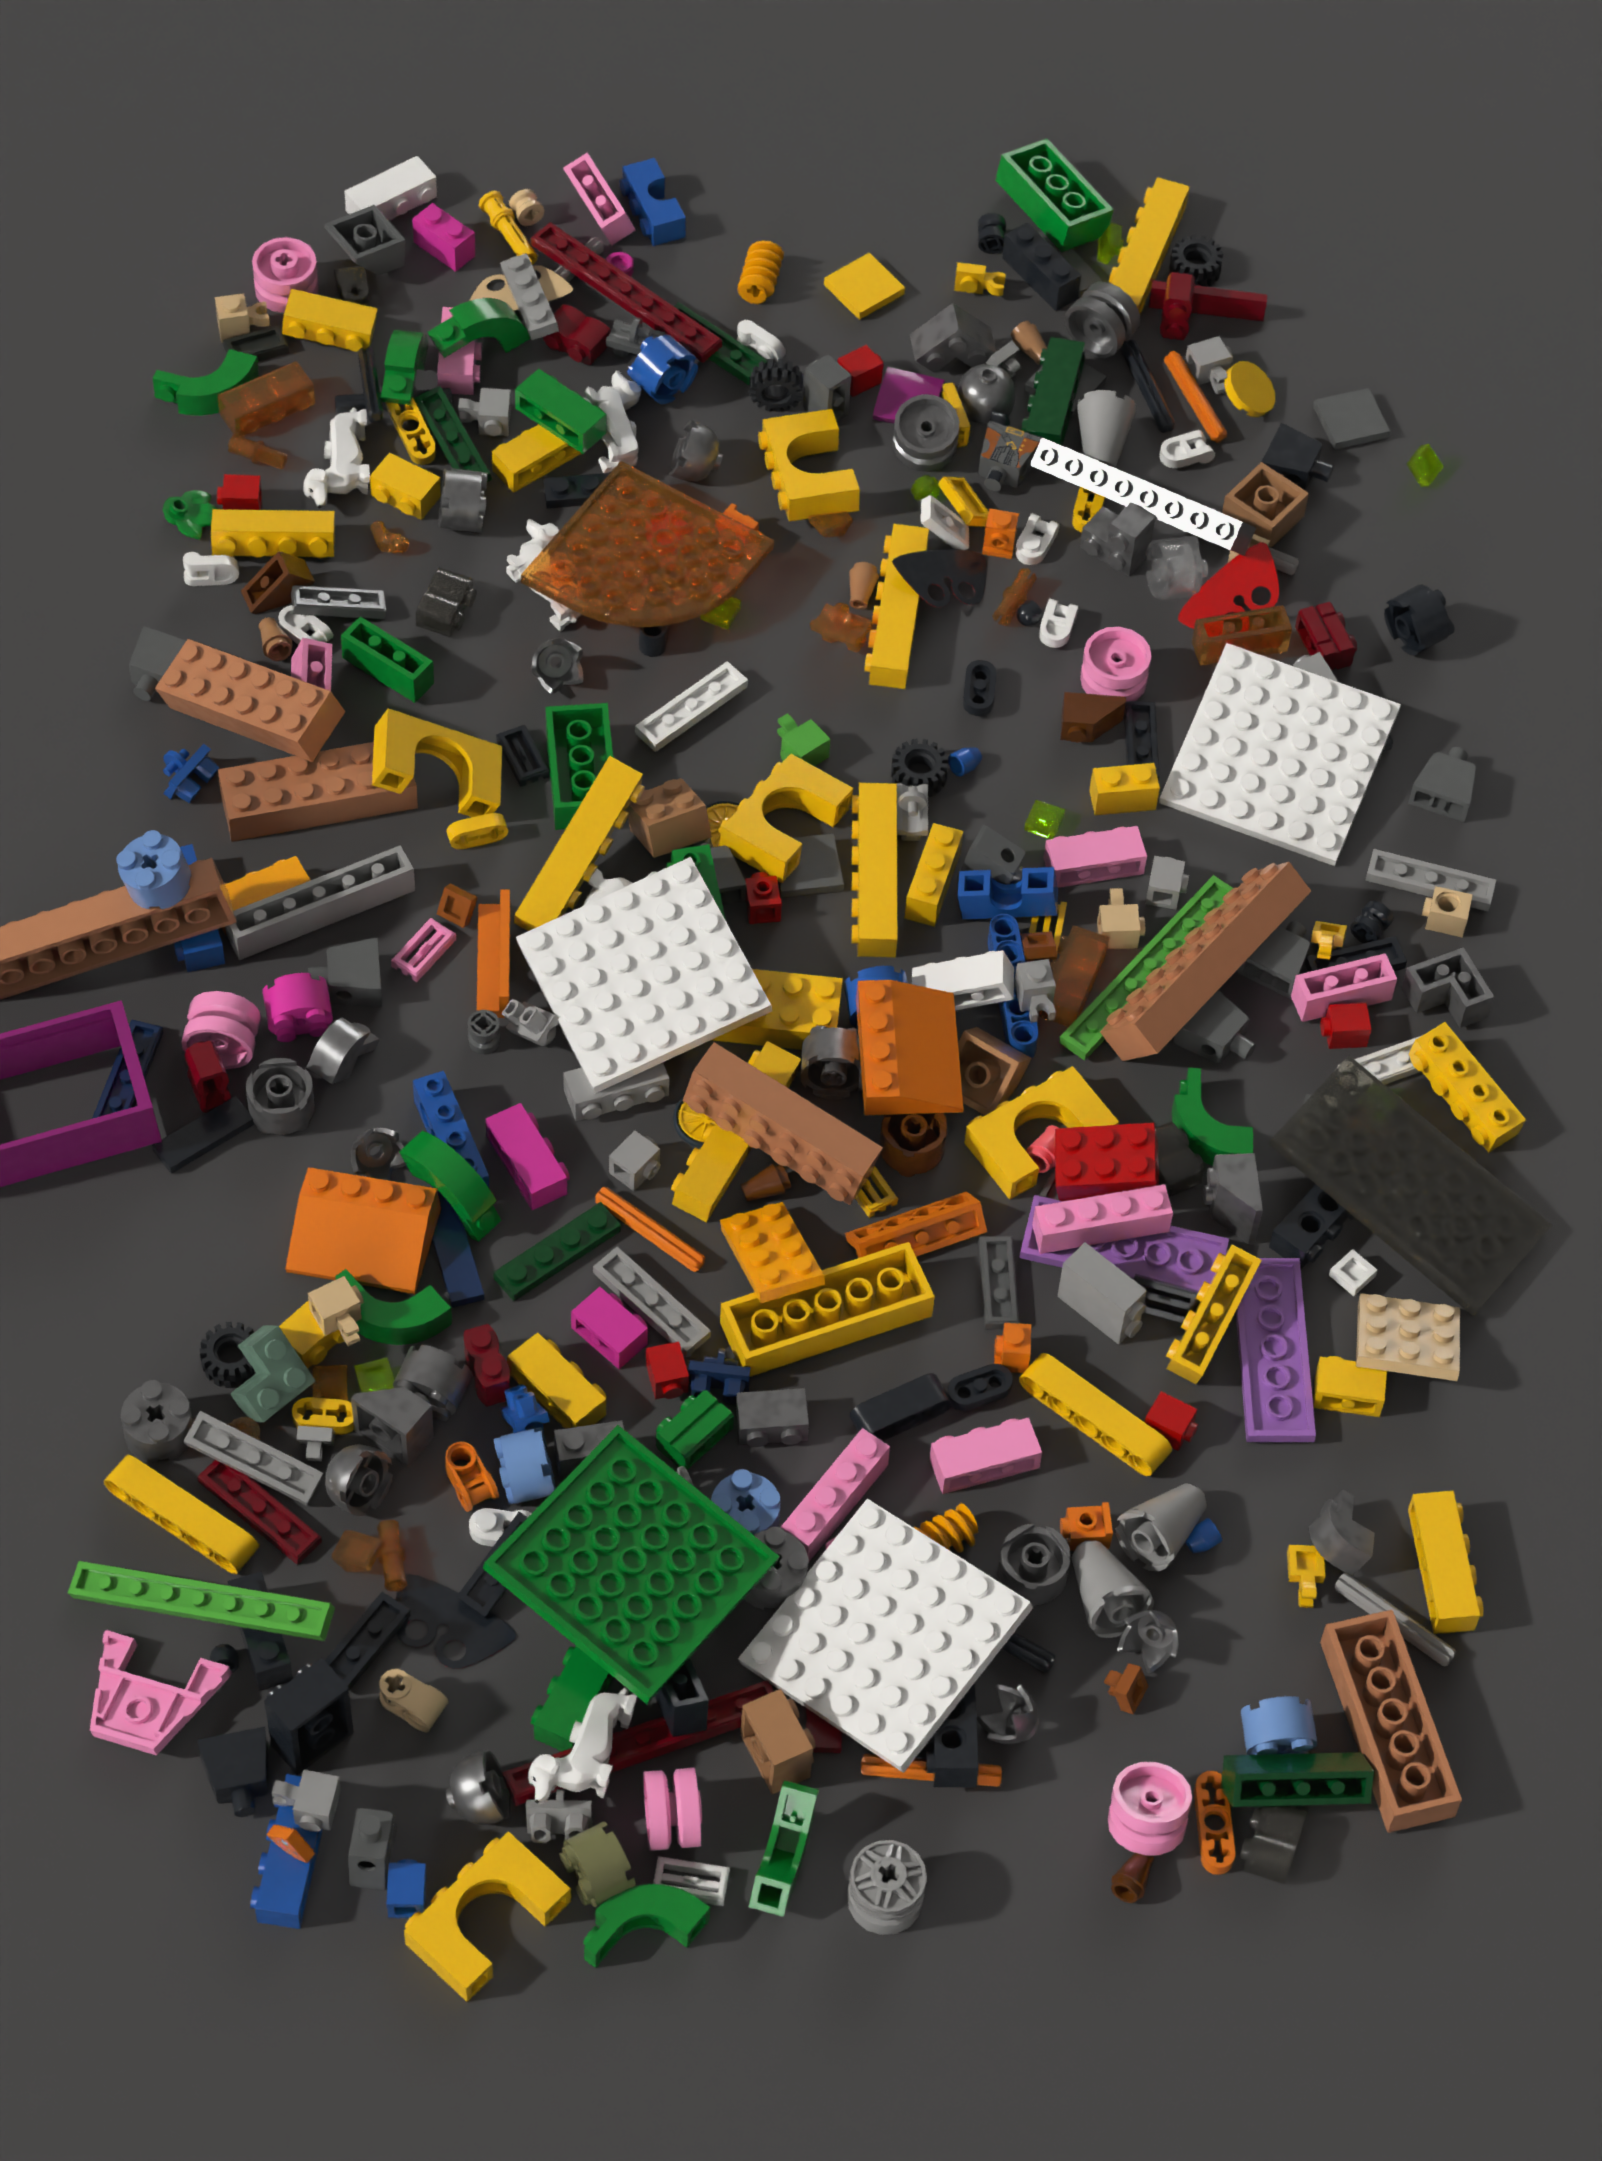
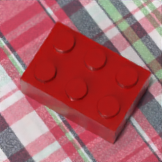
(1105, 1159)

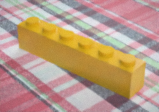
(1150, 239)
(896, 613)
(581, 845)
(876, 870)
(723, 1151)

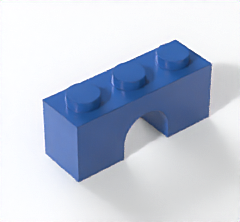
(659, 219)
(984, 897)

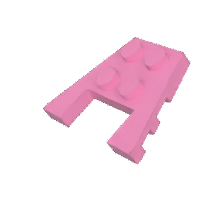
(145, 1711)

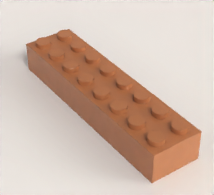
(106, 931)
(1204, 961)

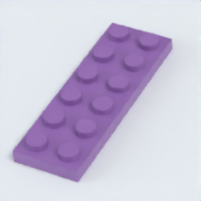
(1172, 1257)
(1275, 1355)

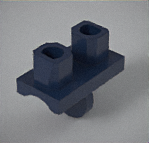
(719, 1374)

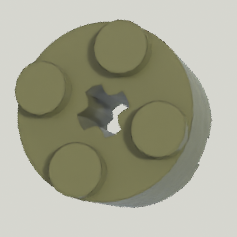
(597, 1864)

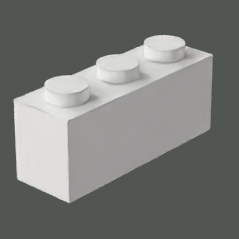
(394, 190)
(972, 979)

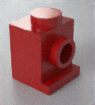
(763, 893)

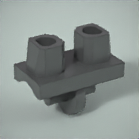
(628, 337)

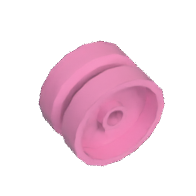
(283, 266)
(1116, 663)
(226, 1021)
(675, 1808)
(1149, 1808)

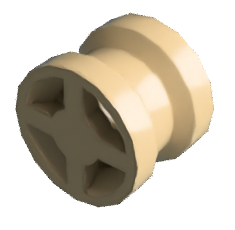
(526, 207)

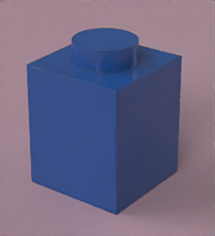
(406, 1888)

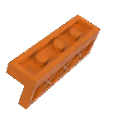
(494, 955)
(923, 1227)

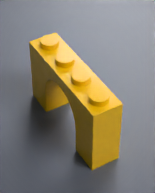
(799, 491)
(472, 759)
(790, 785)
(993, 1139)
(503, 1869)

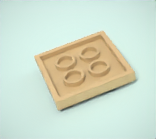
(1408, 1337)

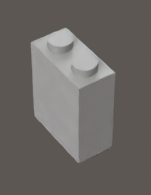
(1102, 1293)

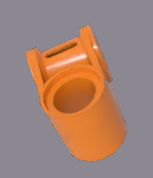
(472, 1481)

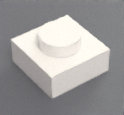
(1353, 1272)

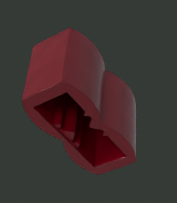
(1177, 306)
(578, 335)
(207, 1075)
(486, 1364)

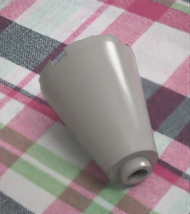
(1105, 424)
(1160, 1526)
(1107, 1589)

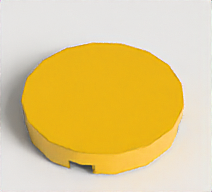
(1249, 388)

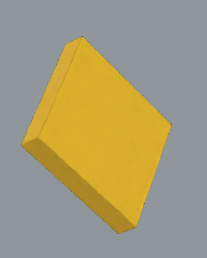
(864, 286)

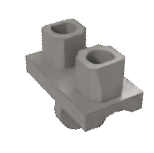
(912, 811)
(531, 1022)
(557, 1817)

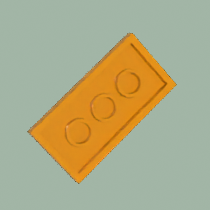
(772, 1252)

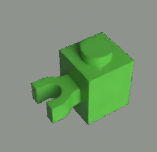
(803, 741)

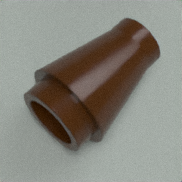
(767, 1183)
(1132, 1878)

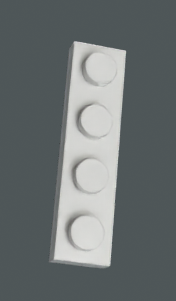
(691, 706)

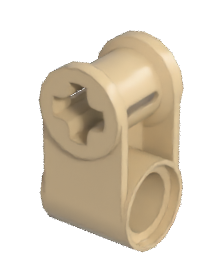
(416, 1702)

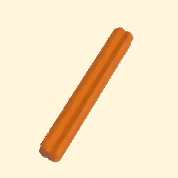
(1195, 397)
(650, 1229)
(875, 1766)

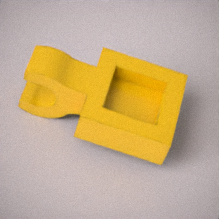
(975, 279)
(1328, 937)
(1307, 1568)

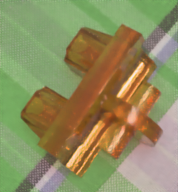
(841, 625)

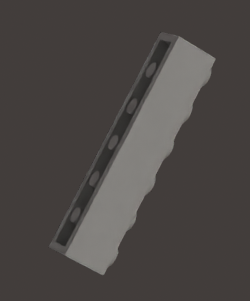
(321, 902)

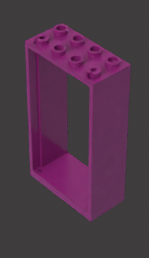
(88, 1140)

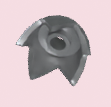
(566, 672)
(381, 1164)
(1153, 1645)
(1017, 1718)

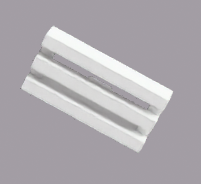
(689, 1881)

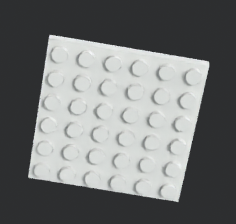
(1280, 754)
(643, 974)
(885, 1634)

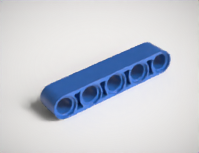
(1014, 1026)

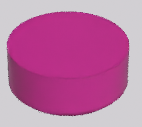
(622, 261)

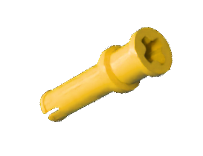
(503, 219)

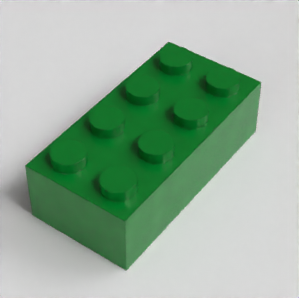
(1054, 194)
(577, 751)

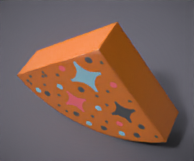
(291, 1842)

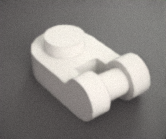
(760, 341)
(1177, 452)
(1032, 548)
(209, 569)
(297, 625)
(1057, 630)
(489, 1524)

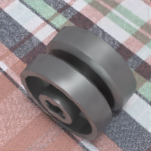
(1102, 319)
(925, 433)

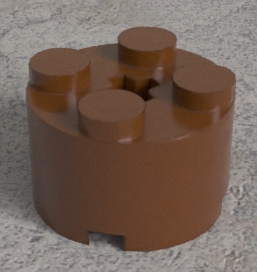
(913, 1141)

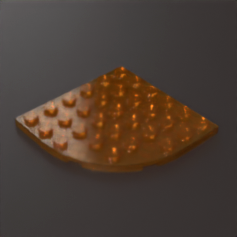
(645, 555)

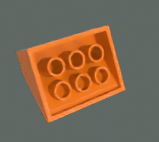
(908, 1049)
(364, 1226)

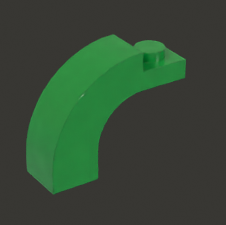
(476, 320)
(403, 358)
(200, 394)
(1204, 1133)
(455, 1179)
(401, 1321)
(785, 1849)
(645, 1907)

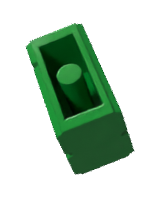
(694, 1429)

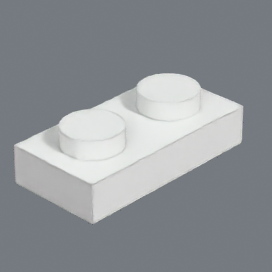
(944, 523)

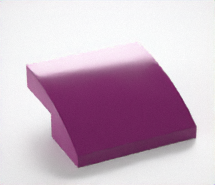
(898, 388)

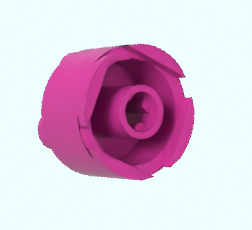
(297, 1006)

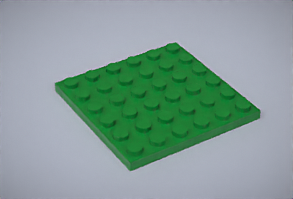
(631, 1563)

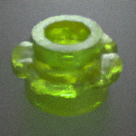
(924, 487)

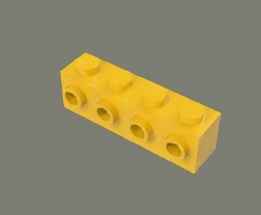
(269, 531)
(1466, 1087)
(1213, 1315)
(1444, 1562)

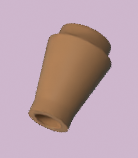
(1028, 340)
(862, 583)
(275, 641)

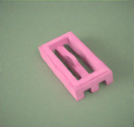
(409, 968)

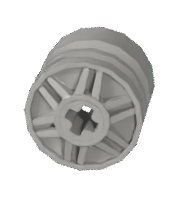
(890, 1905)

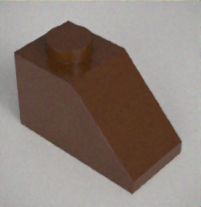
(274, 582)
(1089, 715)

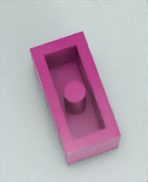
(444, 237)
(610, 1327)

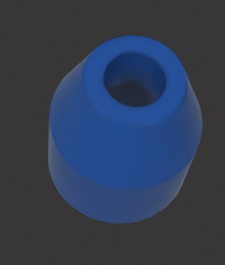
(964, 760)
(1203, 1537)

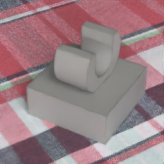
(1005, 359)
(315, 1439)

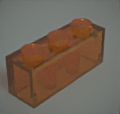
(266, 399)
(1258, 631)
(1076, 972)

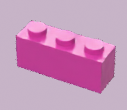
(527, 1156)

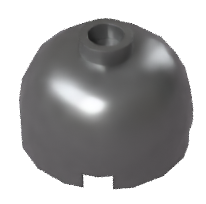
(984, 390)
(696, 453)
(358, 1478)
(478, 1790)

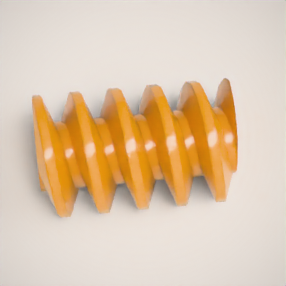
(760, 271)
(952, 1528)

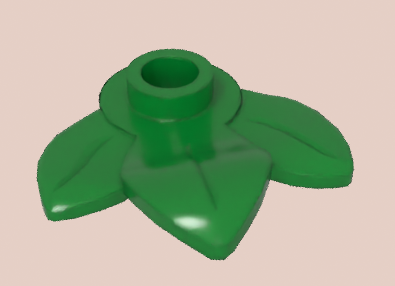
(189, 512)

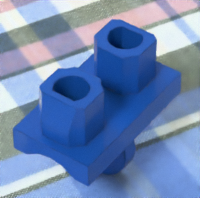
(181, 783)
(523, 1410)

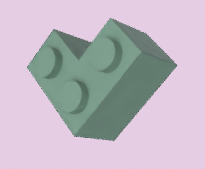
(278, 1374)

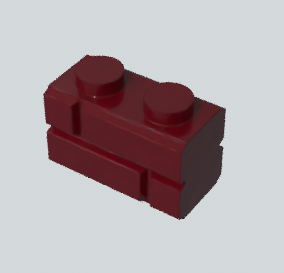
(1325, 632)

